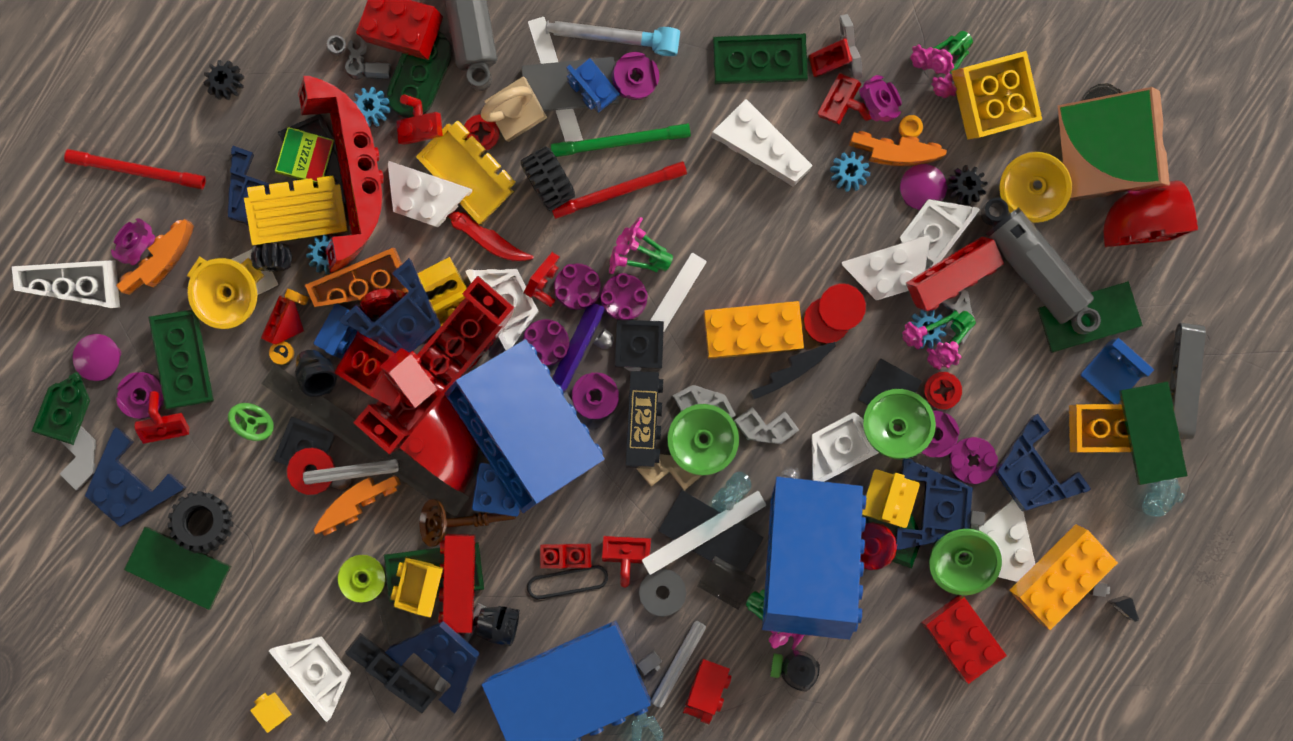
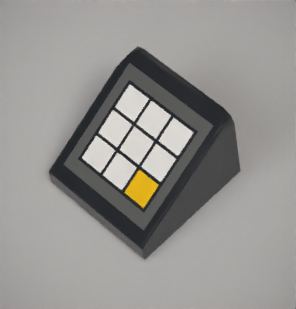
(1125, 606)

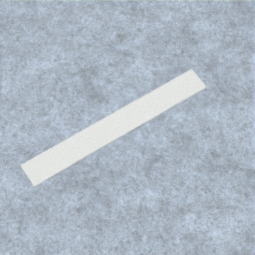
(548, 55)
(677, 292)
(703, 533)

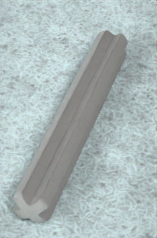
(352, 471)
(678, 664)

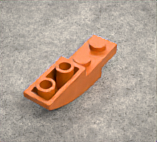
(906, 153)
(166, 253)
(347, 506)

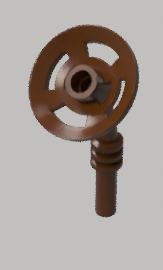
(429, 519)

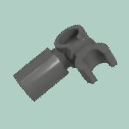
(357, 69)

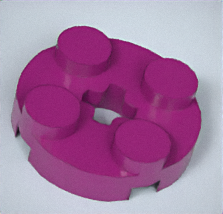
(642, 65)
(881, 99)
(132, 241)
(595, 382)
(128, 390)
(948, 436)
(986, 457)

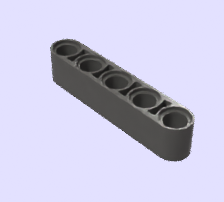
(1186, 376)

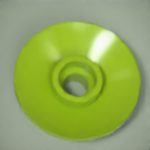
(352, 586)

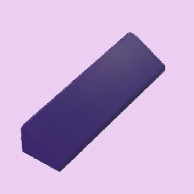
(578, 345)

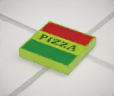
(304, 155)

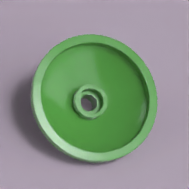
(902, 409)
(697, 456)
(968, 573)

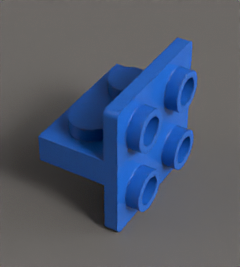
(334, 335)
(491, 493)

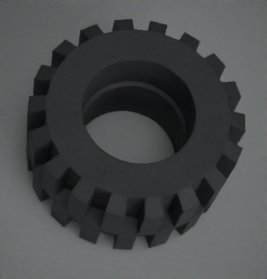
(548, 178)
(186, 508)

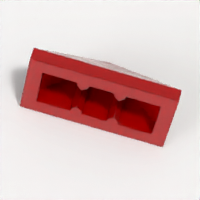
(830, 57)
(283, 322)

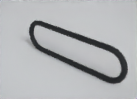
(570, 591)

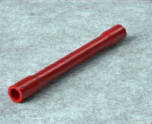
(86, 159)
(665, 174)

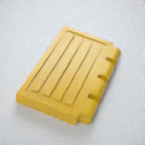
(461, 163)
(294, 213)

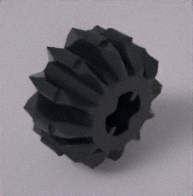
(230, 84)
(962, 191)
(271, 257)

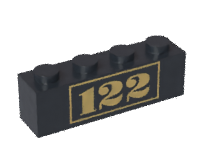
(643, 420)

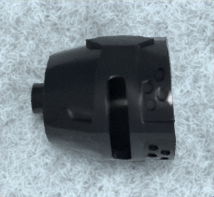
(314, 373)
(497, 624)
(800, 670)

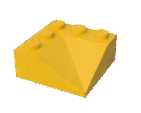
(996, 95)

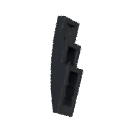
(798, 366)
(393, 676)

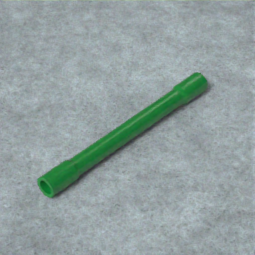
(572, 147)

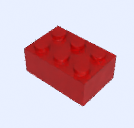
(400, 26)
(362, 368)
(964, 639)

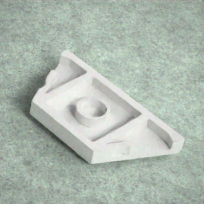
(423, 195)
(944, 225)
(888, 270)
(511, 287)
(839, 447)
(1011, 535)
(315, 672)

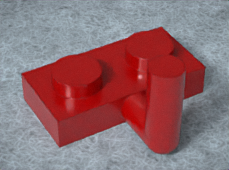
(841, 98)
(420, 126)
(538, 280)
(160, 427)
(626, 551)

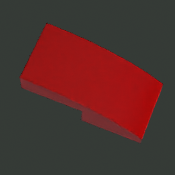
(565, 555)

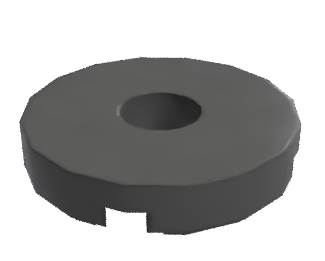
(665, 606)

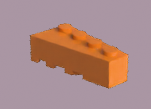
(357, 280)

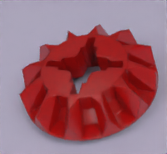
(473, 126)
(948, 380)

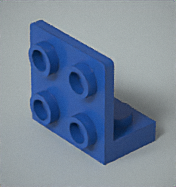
(593, 85)
(1115, 369)

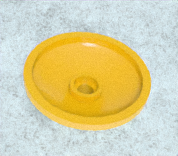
(1019, 190)
(209, 296)

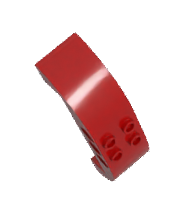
(356, 162)
(447, 356)

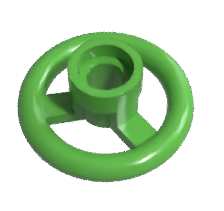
(248, 425)

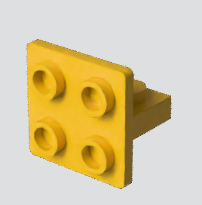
(890, 498)

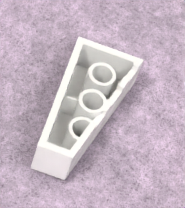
(760, 142)
(79, 281)

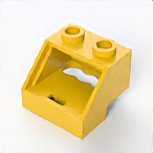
(439, 275)
(416, 587)

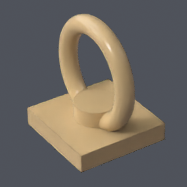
(514, 109)

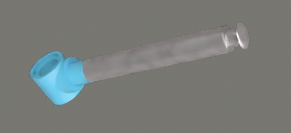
(663, 40)

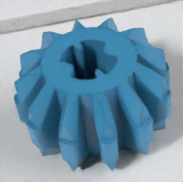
(378, 102)
(857, 177)
(316, 255)
(928, 320)

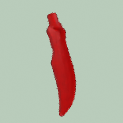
(487, 238)

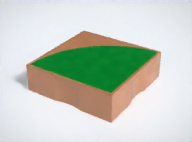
(1114, 143)

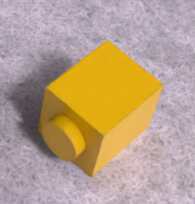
(270, 711)

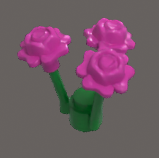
(941, 61)
(946, 353)

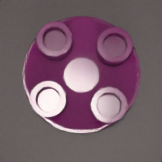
(921, 184)
(577, 286)
(624, 297)
(549, 340)
(96, 357)

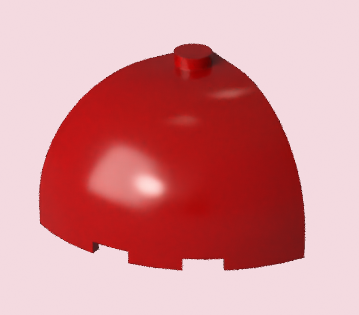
(1151, 216)
(444, 446)

